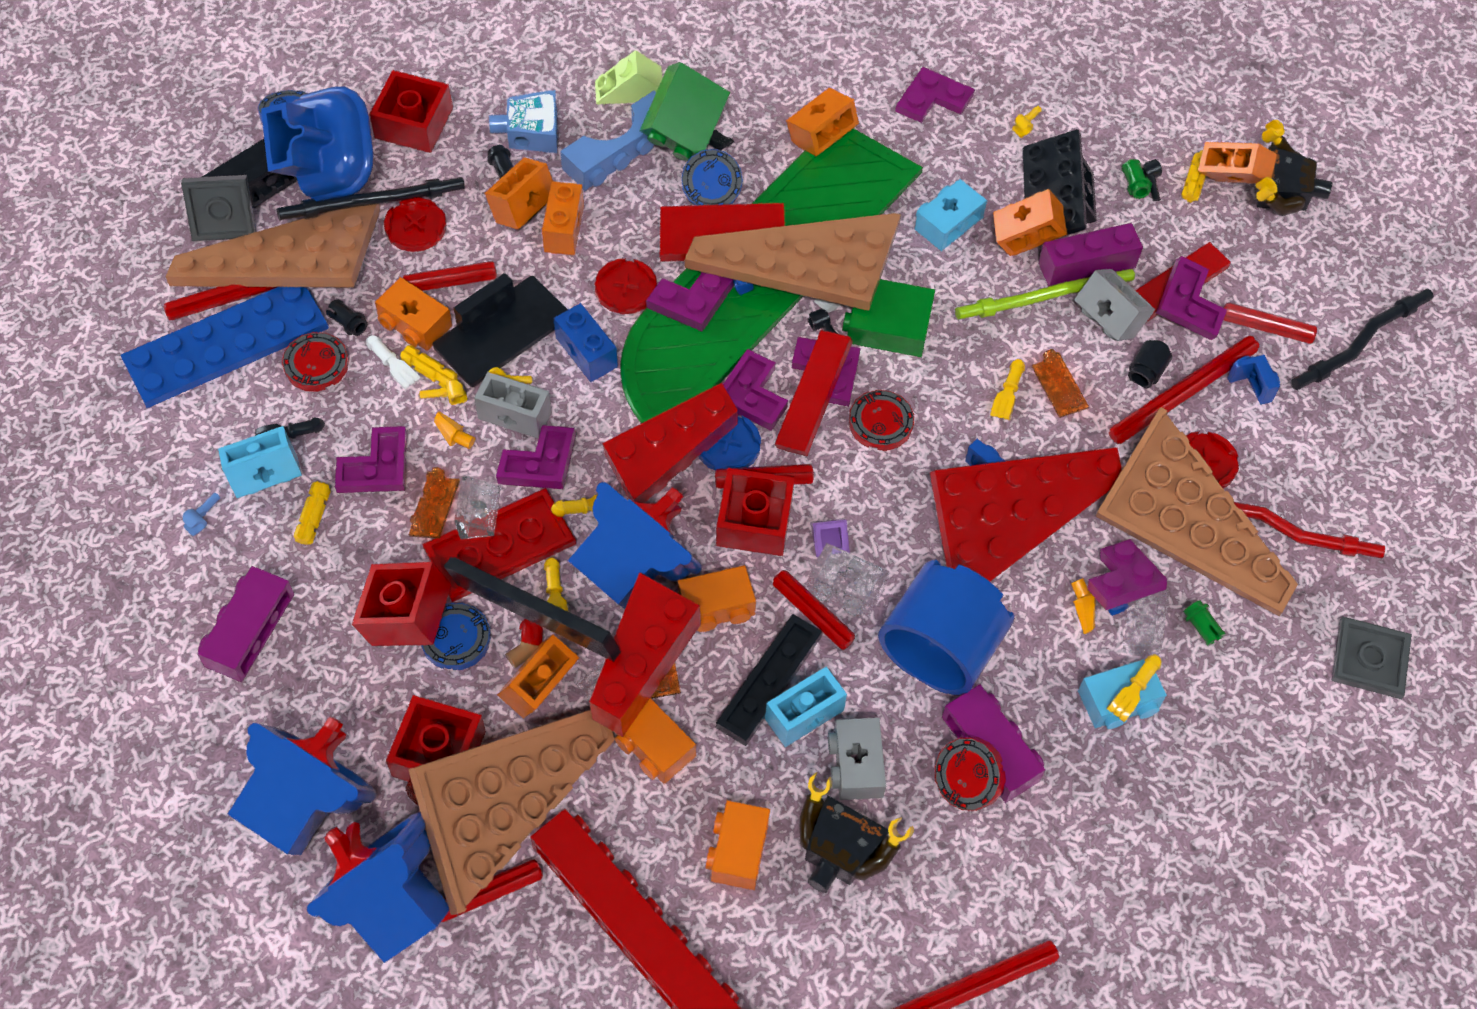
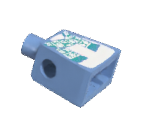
(529, 122)

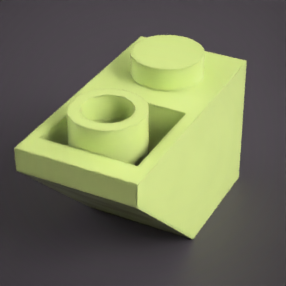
(628, 80)

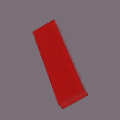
(1206, 256)
(813, 393)

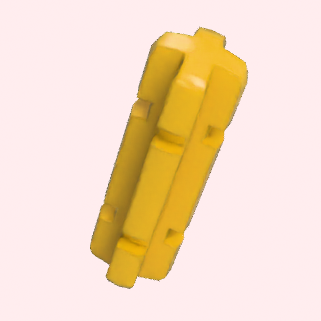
(1194, 180)
(427, 366)
(312, 513)

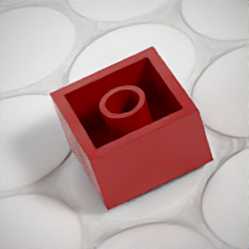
(411, 111)
(755, 511)
(401, 604)
(432, 733)

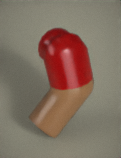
(530, 639)

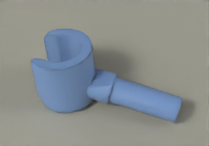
(193, 518)

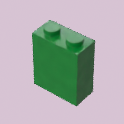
(684, 111)
(895, 319)

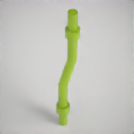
(988, 307)

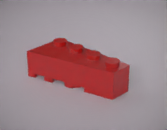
(668, 443)
(650, 639)

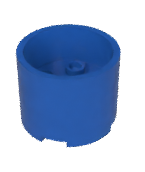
(946, 627)

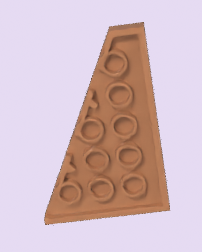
(294, 254)
(818, 260)
(1183, 511)

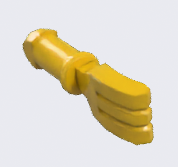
(1005, 400)
(572, 507)
(553, 583)
(1129, 697)

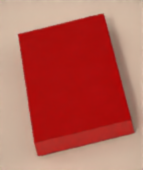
(683, 223)
(522, 536)

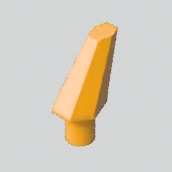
(453, 431)
(1084, 605)

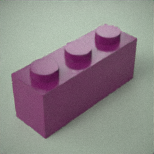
(1084, 253)
(245, 623)
(981, 716)

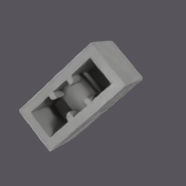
(1114, 305)
(512, 404)
(862, 739)

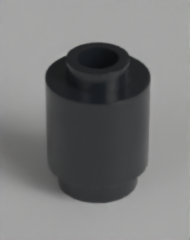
(1150, 363)

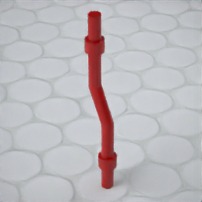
(1346, 544)

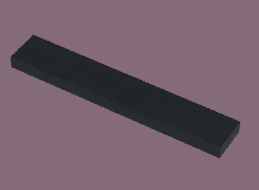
(533, 608)

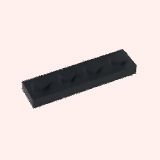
(768, 679)

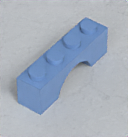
(592, 160)

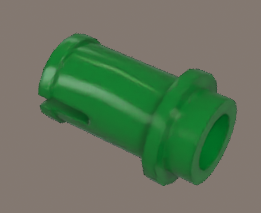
(1139, 185)
(1204, 622)

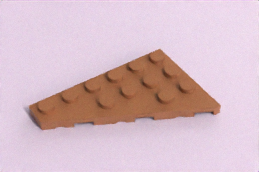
(494, 796)

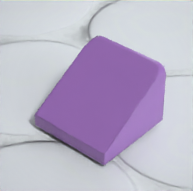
(831, 532)

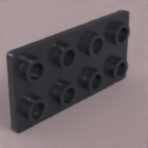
(254, 165)
(1061, 167)
(497, 326)

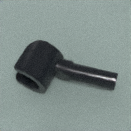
(1152, 170)
(820, 319)

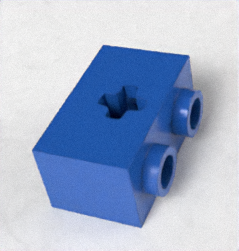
(585, 342)

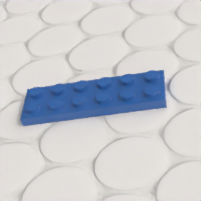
(222, 343)

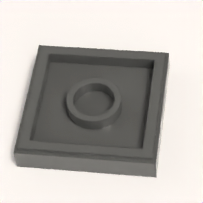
(218, 207)
(1371, 657)

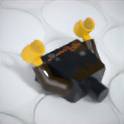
(1292, 178)
(843, 840)

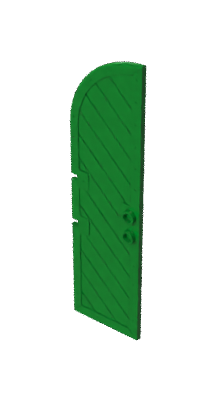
(673, 362)

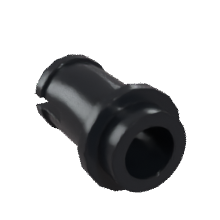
(500, 158)
(347, 318)

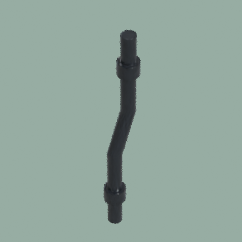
(310, 208)
(1322, 369)

